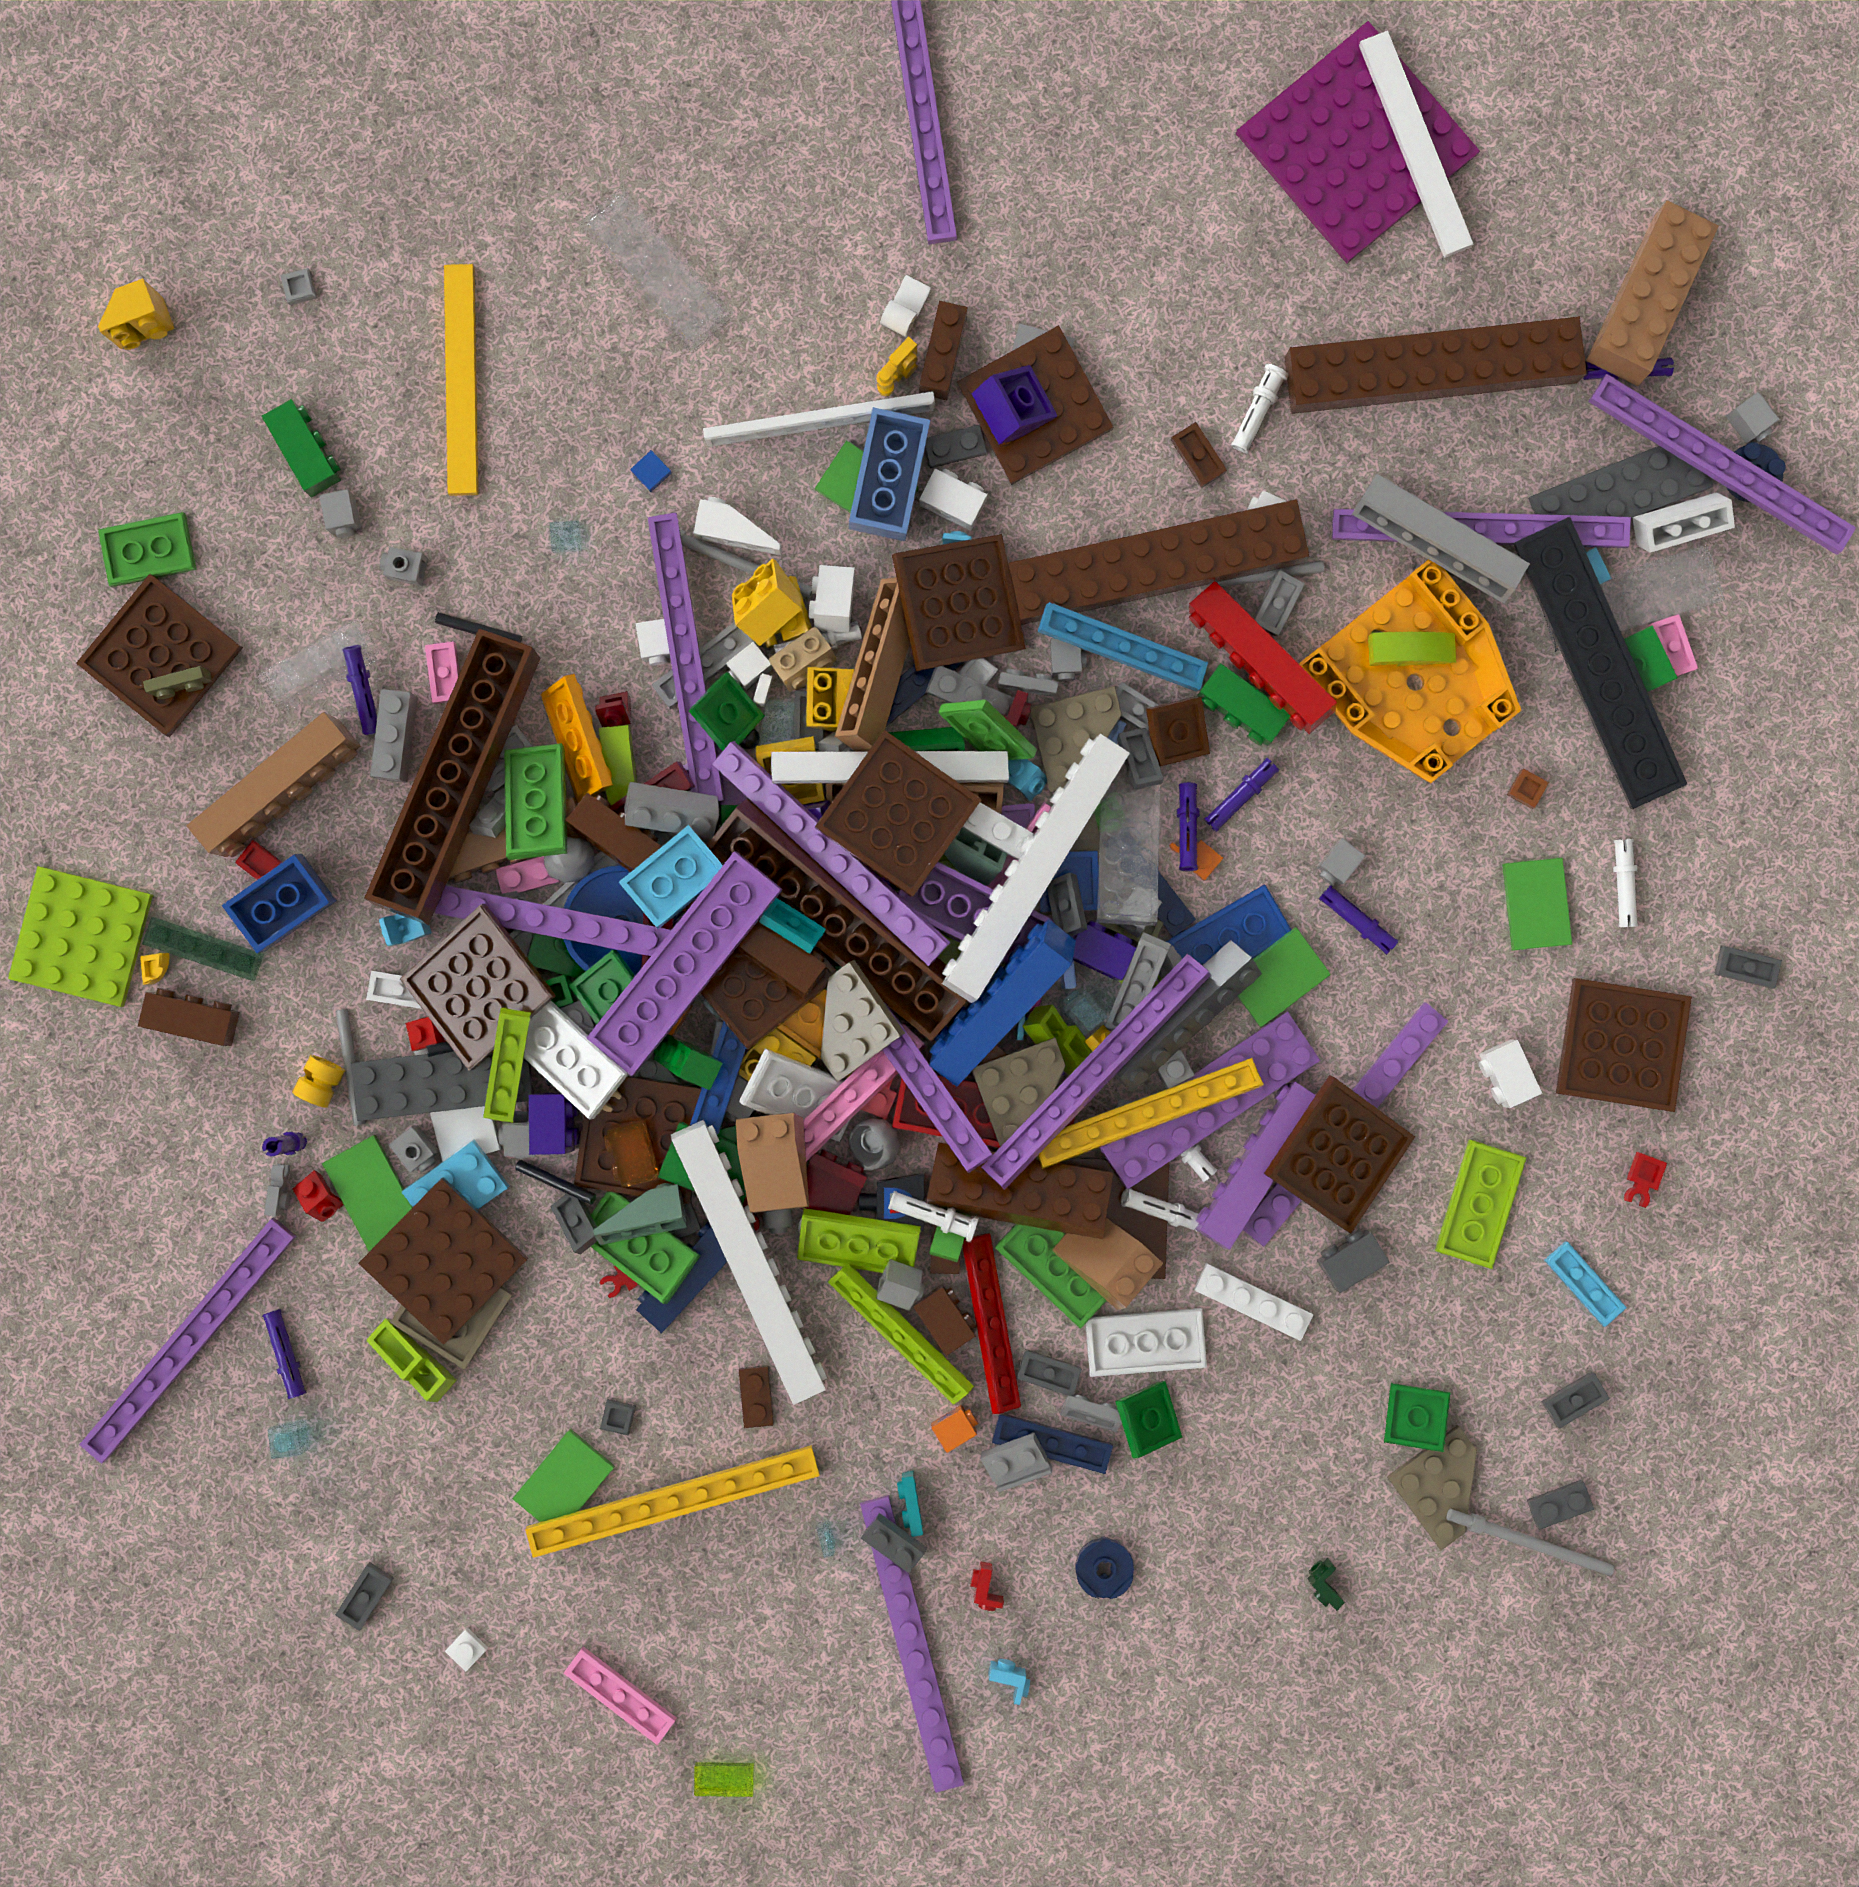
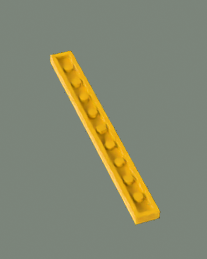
(672, 1501)

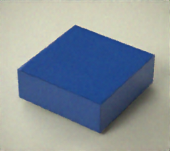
(650, 471)

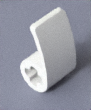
(904, 309)

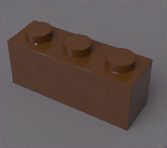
(943, 349)
(189, 1017)

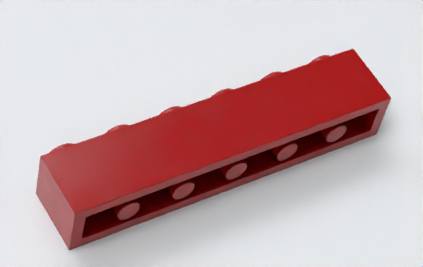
(1261, 658)

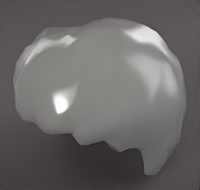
(574, 864)
(874, 1143)

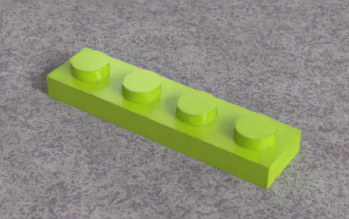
(506, 1064)

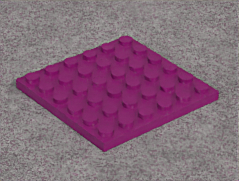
(1337, 150)

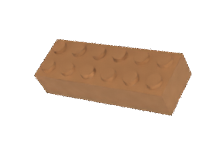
(1652, 293)
(274, 786)

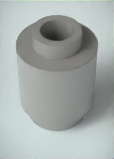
(777, 1220)

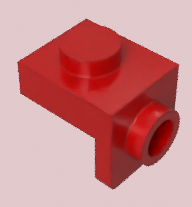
(423, 1033)
(317, 1197)
(981, 1581)

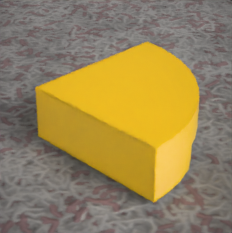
(154, 967)

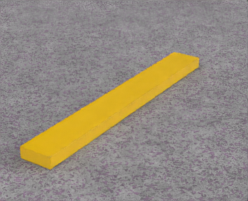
(461, 379)
(1151, 1111)

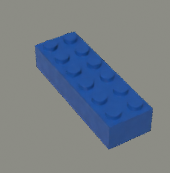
(1003, 1001)

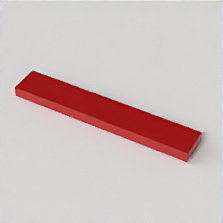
(991, 1324)

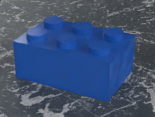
(279, 903)

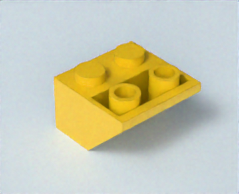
(135, 315)
(765, 602)
(826, 696)
(777, 1042)

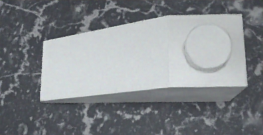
(726, 526)

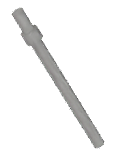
(729, 559)
(1478, 1524)

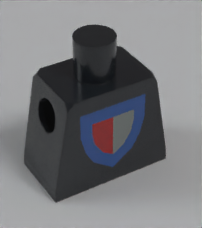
(907, 1185)

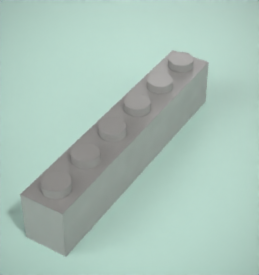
(1441, 538)

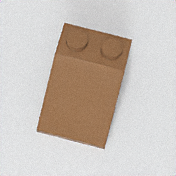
(773, 1161)
(1111, 1265)

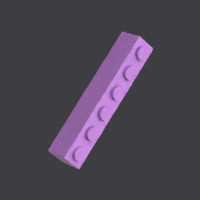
(1247, 1184)

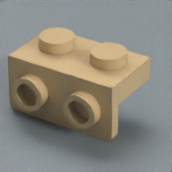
(804, 652)

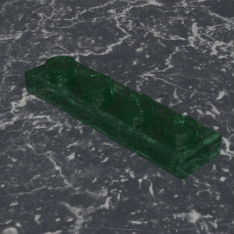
(203, 948)

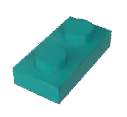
(792, 925)
(908, 1491)

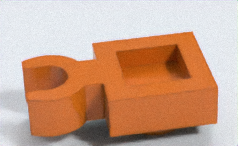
(1206, 858)

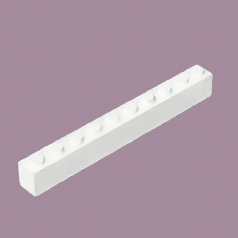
(1035, 868)
(748, 1261)

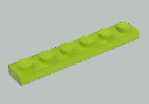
(901, 1334)

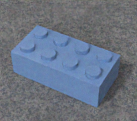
(889, 474)

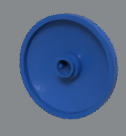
(603, 896)

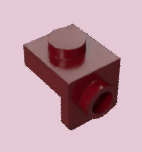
(614, 709)

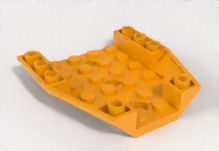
(1406, 722)

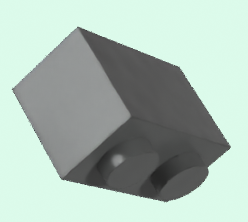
(1352, 1260)

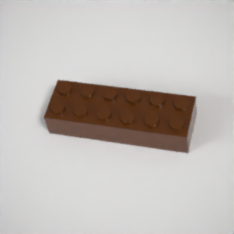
(1046, 1198)

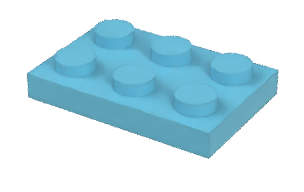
(672, 877)
(468, 1172)

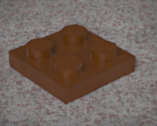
(1178, 730)

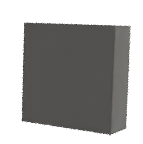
(618, 1417)

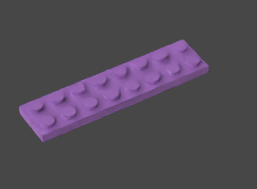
(684, 963)
(1279, 1056)

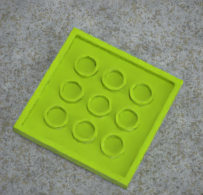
(80, 936)

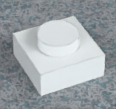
(466, 1649)

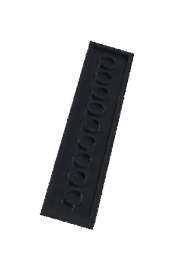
(1600, 663)

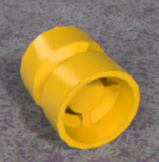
(318, 1081)

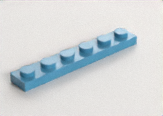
(1122, 647)

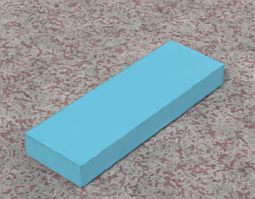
(1585, 1284)

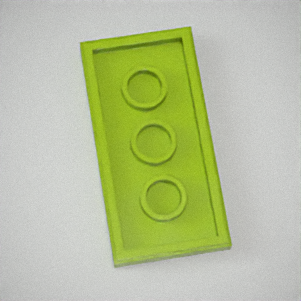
(1480, 1204)
(856, 1241)

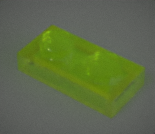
(724, 1779)

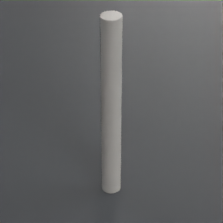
(1298, 570)
(348, 1057)

